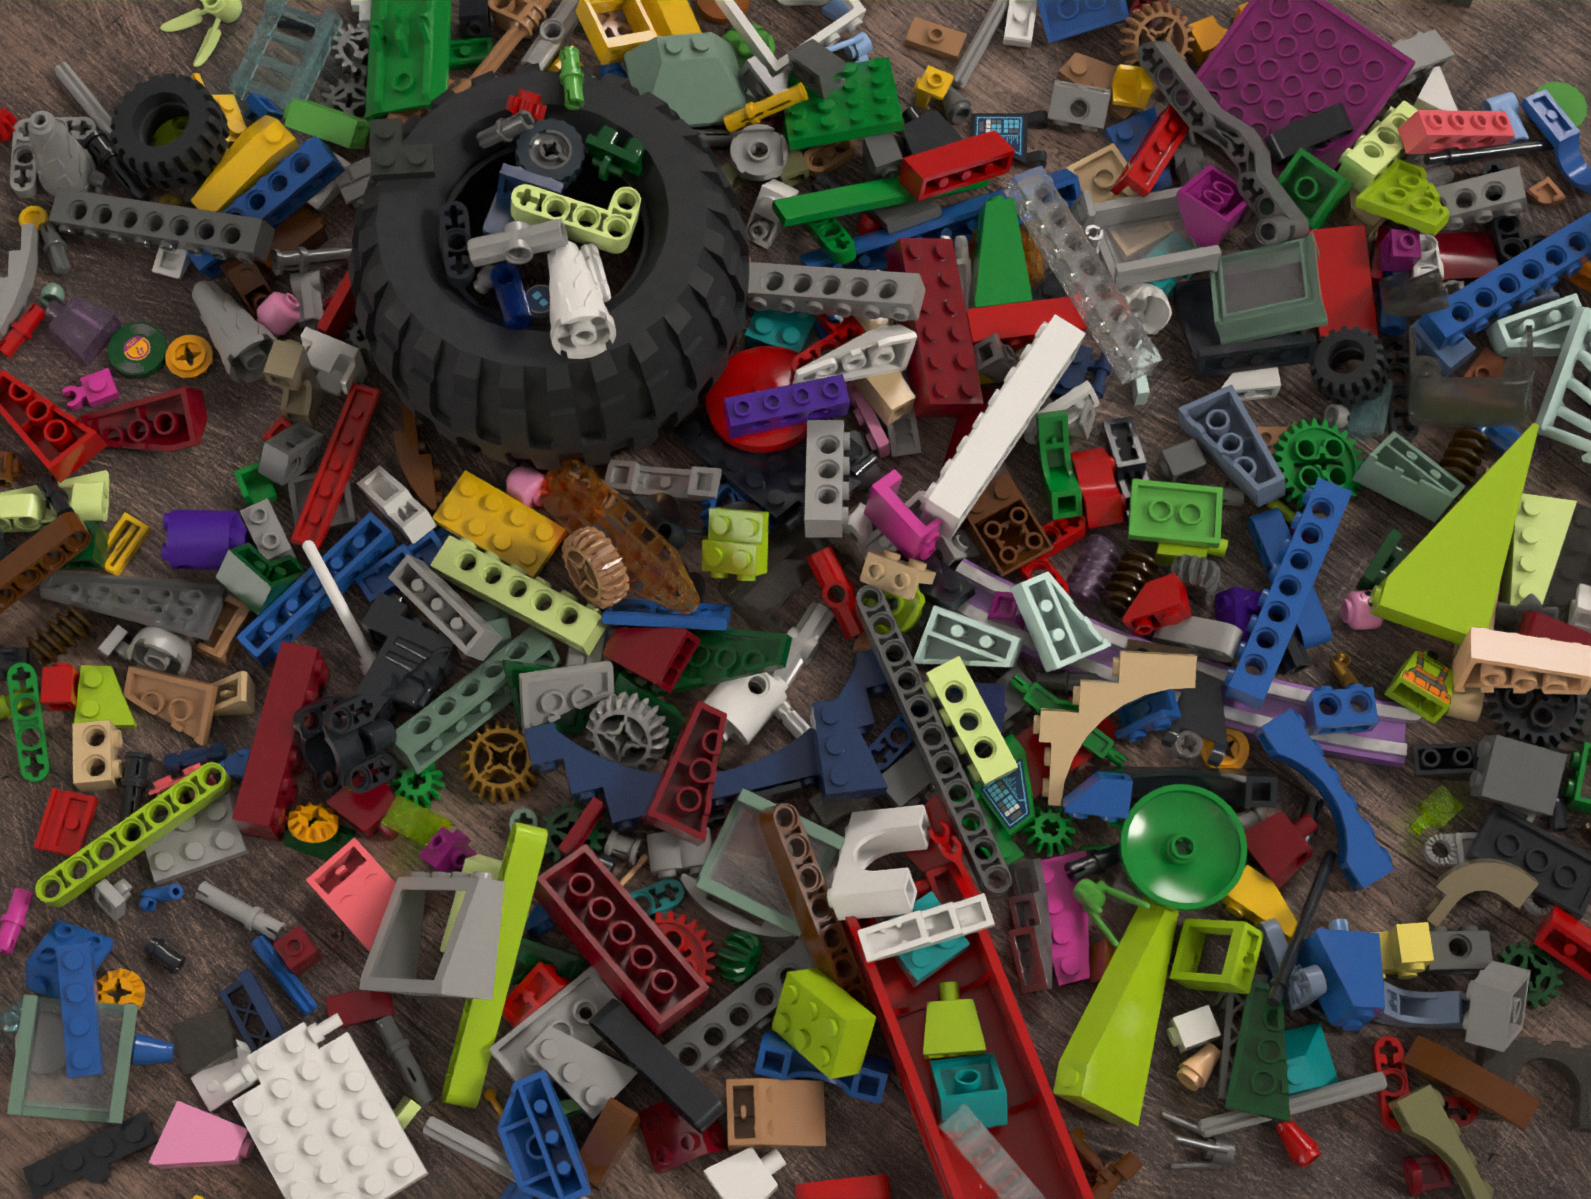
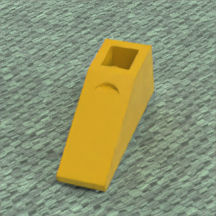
(1259, 901)

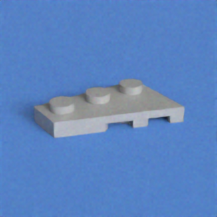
(559, 690)

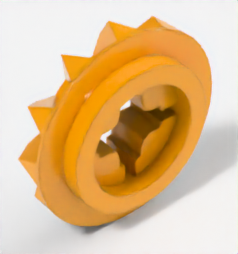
(177, 352)
(1239, 750)
(319, 831)
(129, 982)

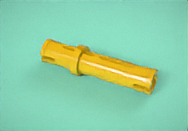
(756, 111)

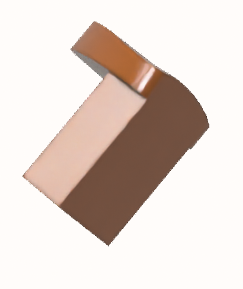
(1100, 958)

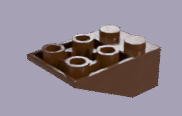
(1005, 527)

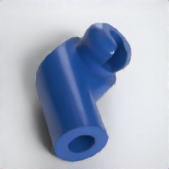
(159, 895)

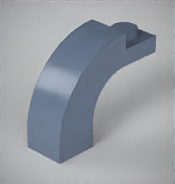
(1423, 1009)

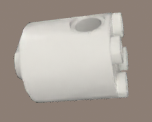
(747, 710)

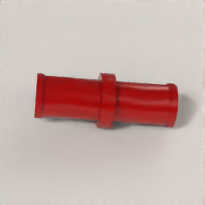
(21, 330)

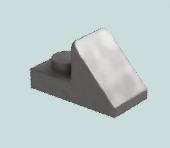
(760, 82)

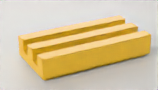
(131, 548)

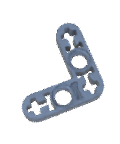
(1306, 983)

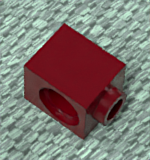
(298, 951)

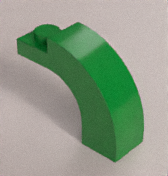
(1055, 465)

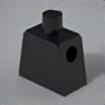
(925, 131)

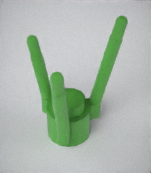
(1092, 899)

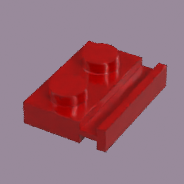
(66, 822)

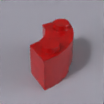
(1100, 496)

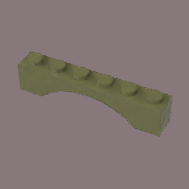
(1424, 1118)

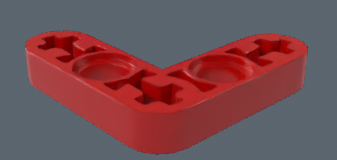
(837, 337)
(1055, 529)
(1381, 1060)

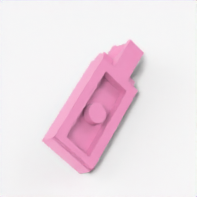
(866, 416)

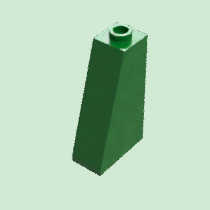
(999, 257)

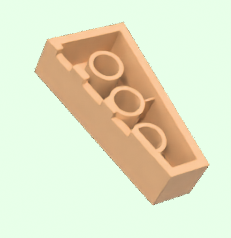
(1522, 663)

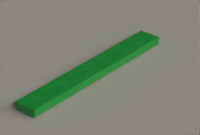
(848, 200)

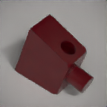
(366, 809)
(1281, 845)

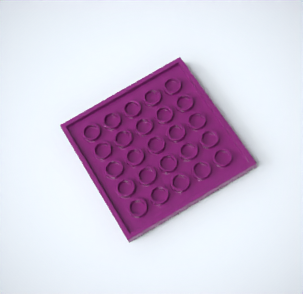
(1296, 60)

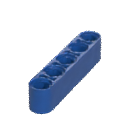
(1268, 534)

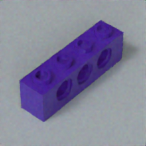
(786, 406)

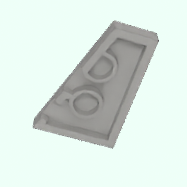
(579, 1069)

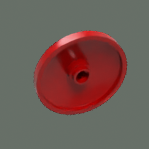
(752, 372)

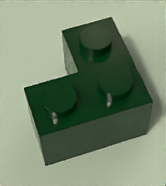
(256, 578)

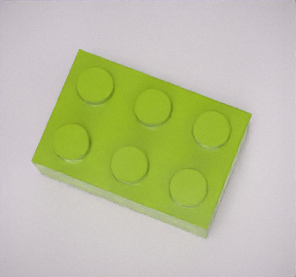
(823, 1023)

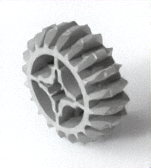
(641, 725)

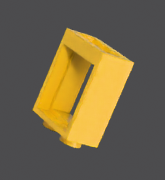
(613, 49)

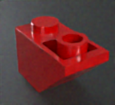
(1158, 605)

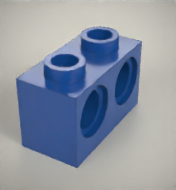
(1344, 717)

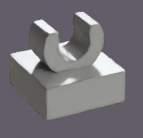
(115, 643)
(113, 898)

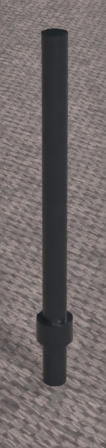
(1454, 155)

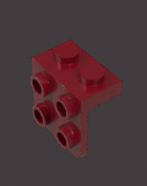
(674, 1141)

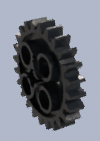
(1560, 718)

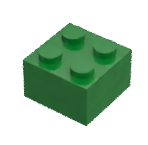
(1313, 187)

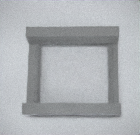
(1149, 240)

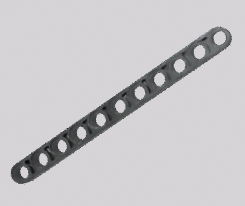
(932, 755)

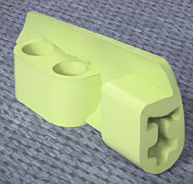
(25, 510)

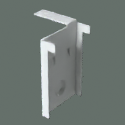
(210, 1080)

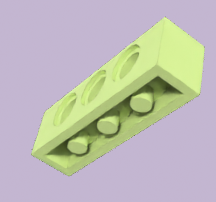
(1376, 150)
(955, 675)

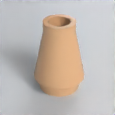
(1198, 1068)

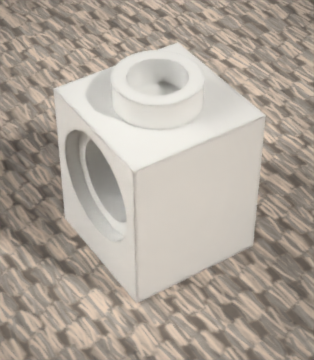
(1193, 1029)

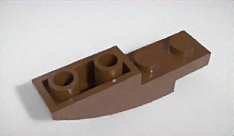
(417, 464)

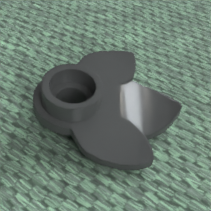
(1511, 616)

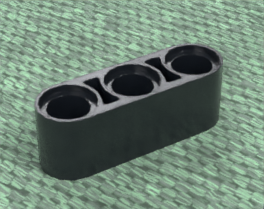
(1309, 133)

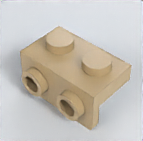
(895, 575)

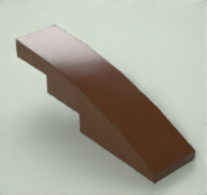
(1471, 1082)

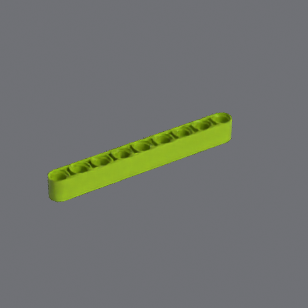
(482, 1016)

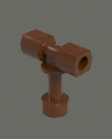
(1107, 1175)

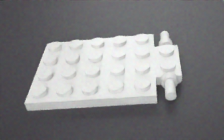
(323, 1118)

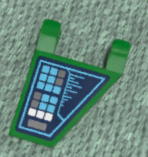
(1011, 795)

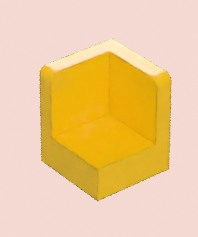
(1131, 86)

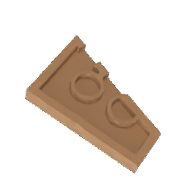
(1095, 73)
(176, 699)

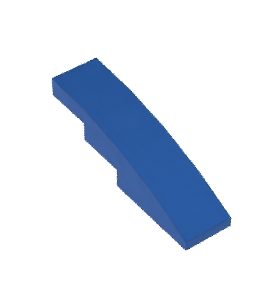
(376, 577)

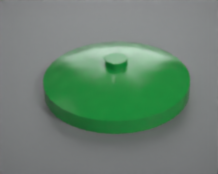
(1183, 847)

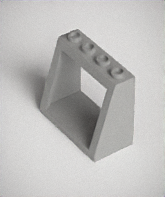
(471, 951)

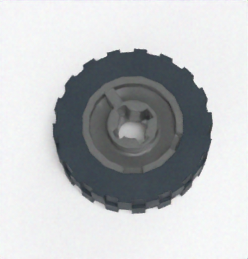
(551, 137)

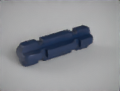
(192, 756)

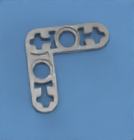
(21, 145)

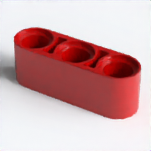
(848, 1188)

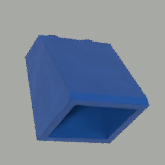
(1351, 972)

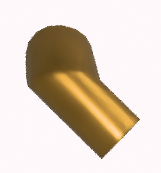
(1340, 669)

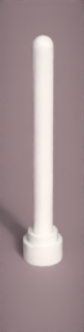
(340, 606)

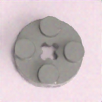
(755, 167)

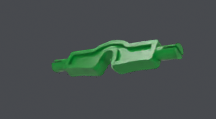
(1038, 697)

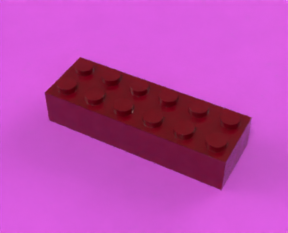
(943, 358)
(276, 749)
(620, 940)

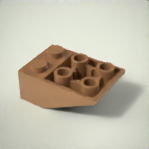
(775, 1114)

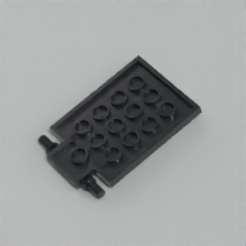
(766, 479)

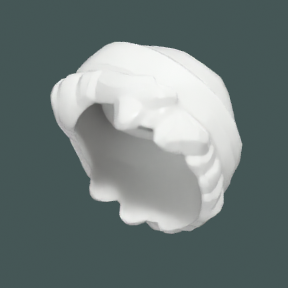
(1148, 306)

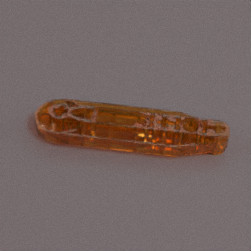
(578, 505)

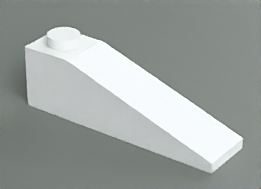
(869, 355)

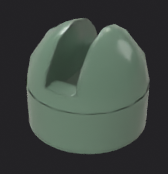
(50, 293)

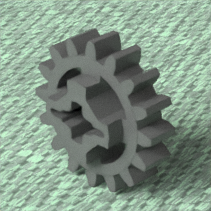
(351, 50)
(347, 98)

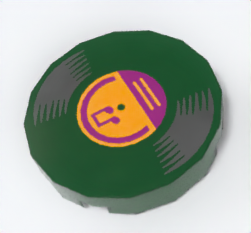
(137, 350)

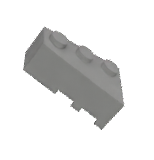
(1428, 52)

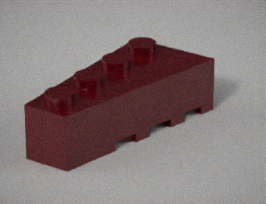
(687, 782)

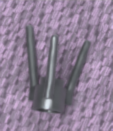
(1216, 1148)

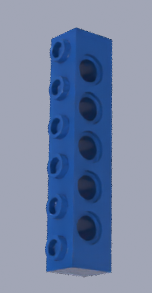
(281, 203)
(307, 597)

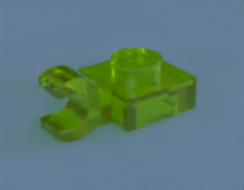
(1436, 809)

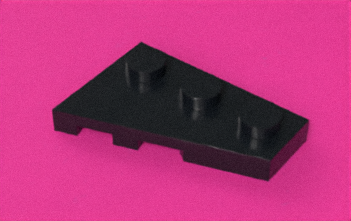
(948, 588)

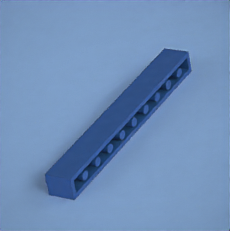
(954, 222)

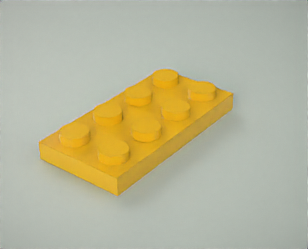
(499, 524)

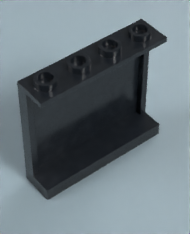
(1196, 318)

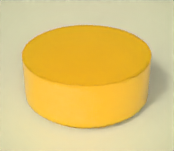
(34, 215)

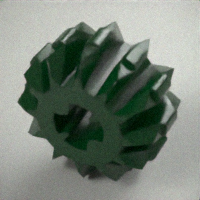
(738, 957)

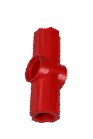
(830, 573)

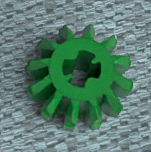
(426, 791)
(1046, 841)

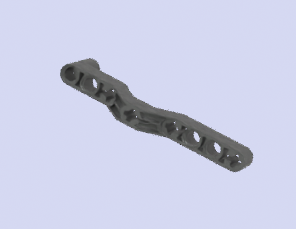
(1234, 136)

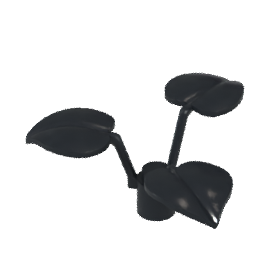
(663, 514)

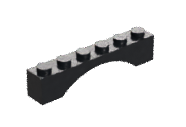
(1234, 785)

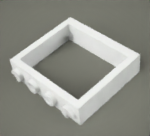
(827, 36)

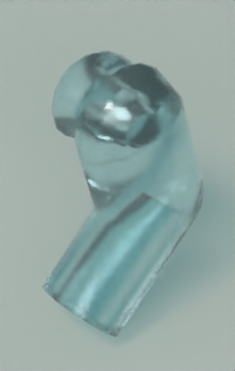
(11, 1017)

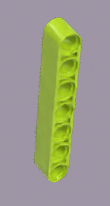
(118, 835)

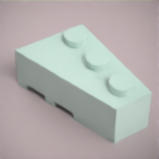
(1549, 327)

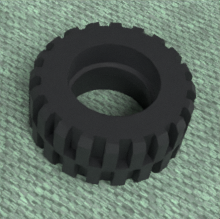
(148, 109)

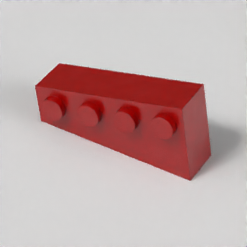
(49, 431)

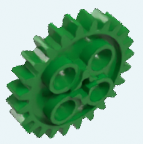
(1313, 440)

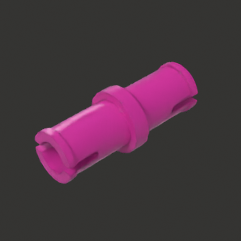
(14, 920)

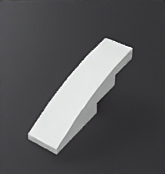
(925, 928)

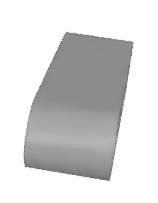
(1202, 637)

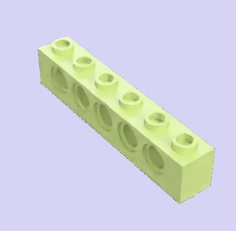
(579, 635)

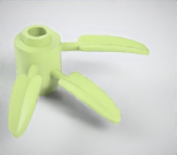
(223, 10)

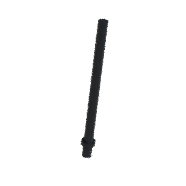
(1279, 985)

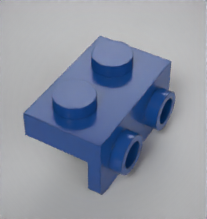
(1147, 714)

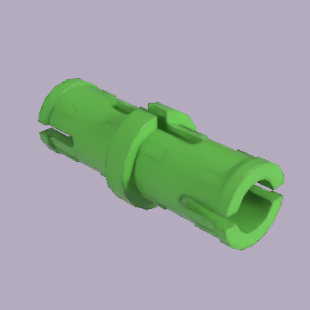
(571, 78)

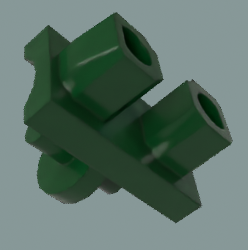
(612, 158)

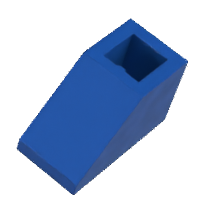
(1101, 795)

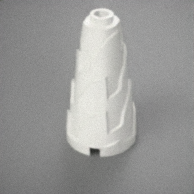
(576, 307)

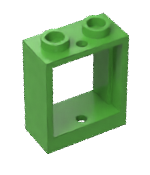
(327, 123)

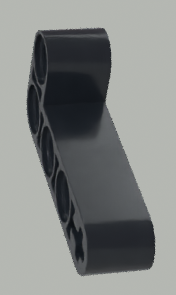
(1512, 241)

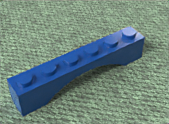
(1358, 852)

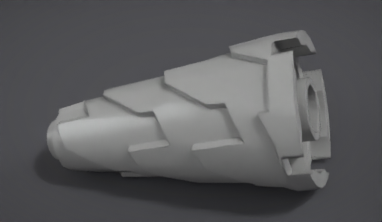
(58, 156)
(235, 334)

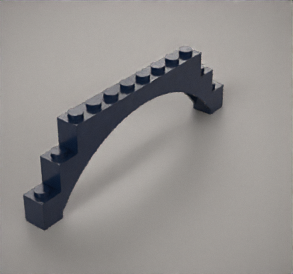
(630, 790)

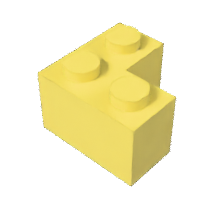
(1406, 950)

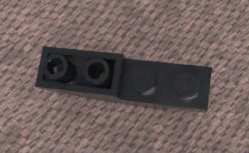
(1445, 761)

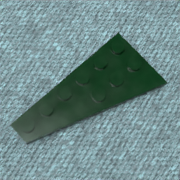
(724, 658)

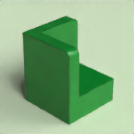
(254, 485)

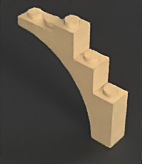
(887, 392)
(1066, 729)

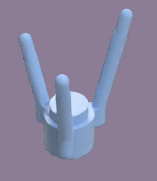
(855, 47)

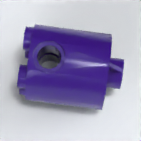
(201, 537)

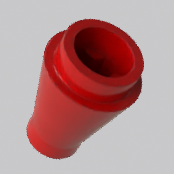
(1299, 1145)

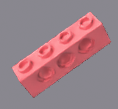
(1440, 129)

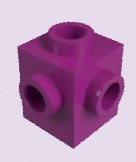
(447, 851)

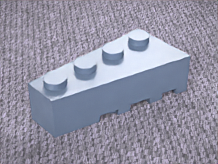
(1234, 443)

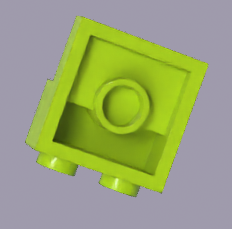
(736, 544)

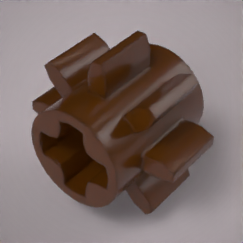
(9, 469)

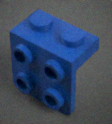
(42, 964)

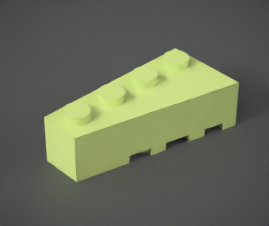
(1535, 546)

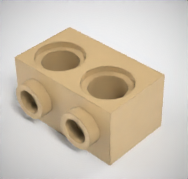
(89, 757)

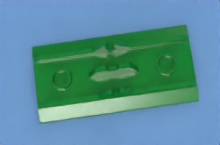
(407, 55)

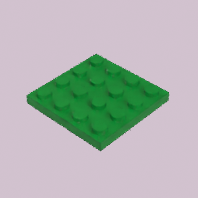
(856, 110)

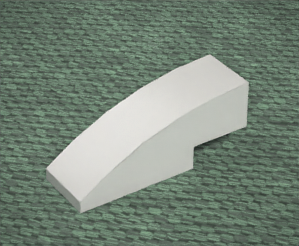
(397, 504)

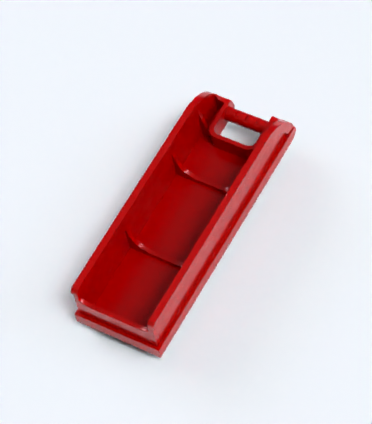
(1035, 1127)

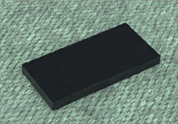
(1556, 864)

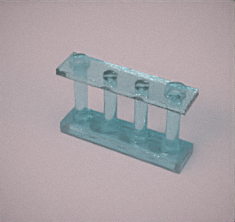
(314, 52)

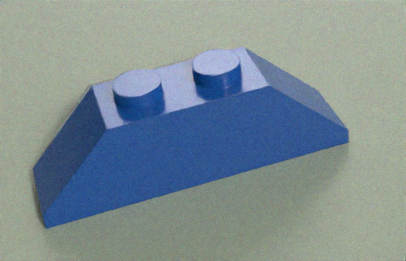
(541, 1142)

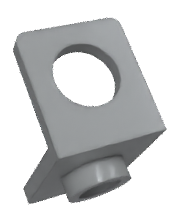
(1082, 426)
(957, 548)

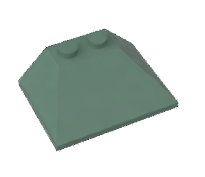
(690, 74)

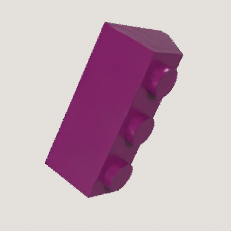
(1211, 206)

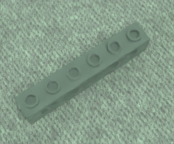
(468, 702)

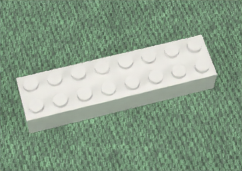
(1001, 425)

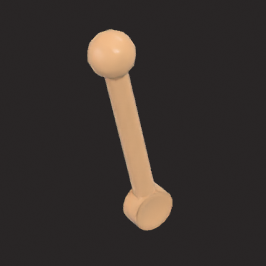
(641, 862)

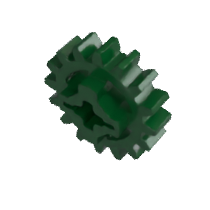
(559, 831)
(1546, 970)

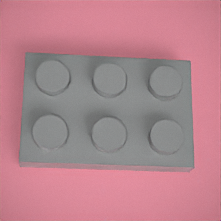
(197, 843)

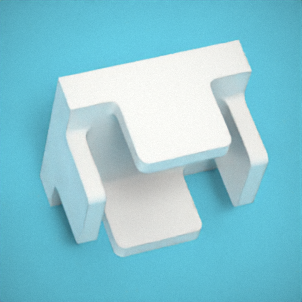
(335, 360)

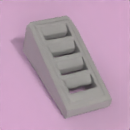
(1084, 210)

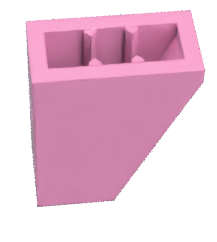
(200, 1140)

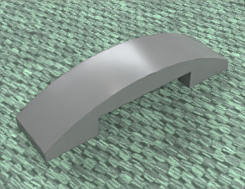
(682, 484)
(729, 920)

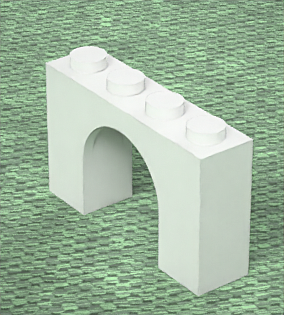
(867, 838)

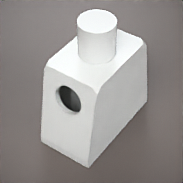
(746, 1175)

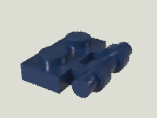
(1077, 370)

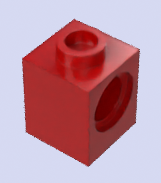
(59, 687)

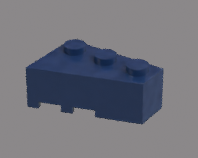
(841, 755)

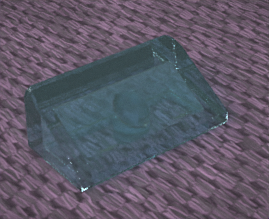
(1370, 418)

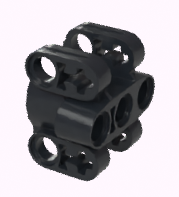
(346, 743)

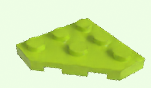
(1405, 198)

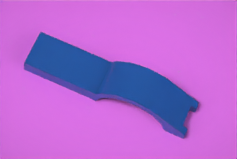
(1562, 135)

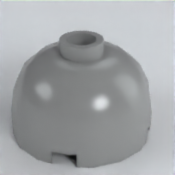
(161, 650)

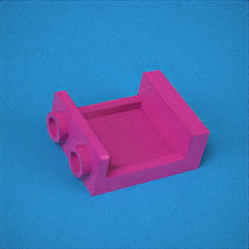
(897, 520)

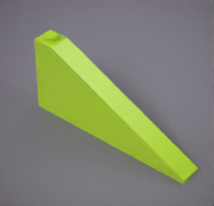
(1459, 564)
(1115, 1038)

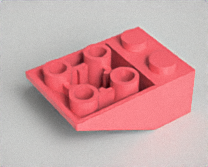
(354, 890)

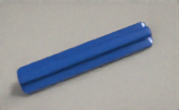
(284, 975)

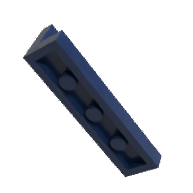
(262, 1004)

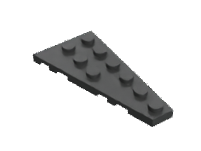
(164, 603)

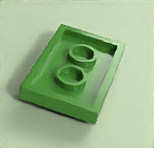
(1175, 513)

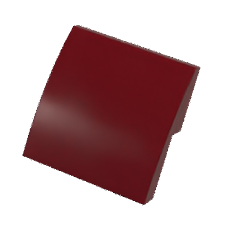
(1466, 255)

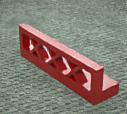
(1152, 153)

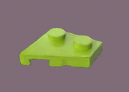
(102, 698)

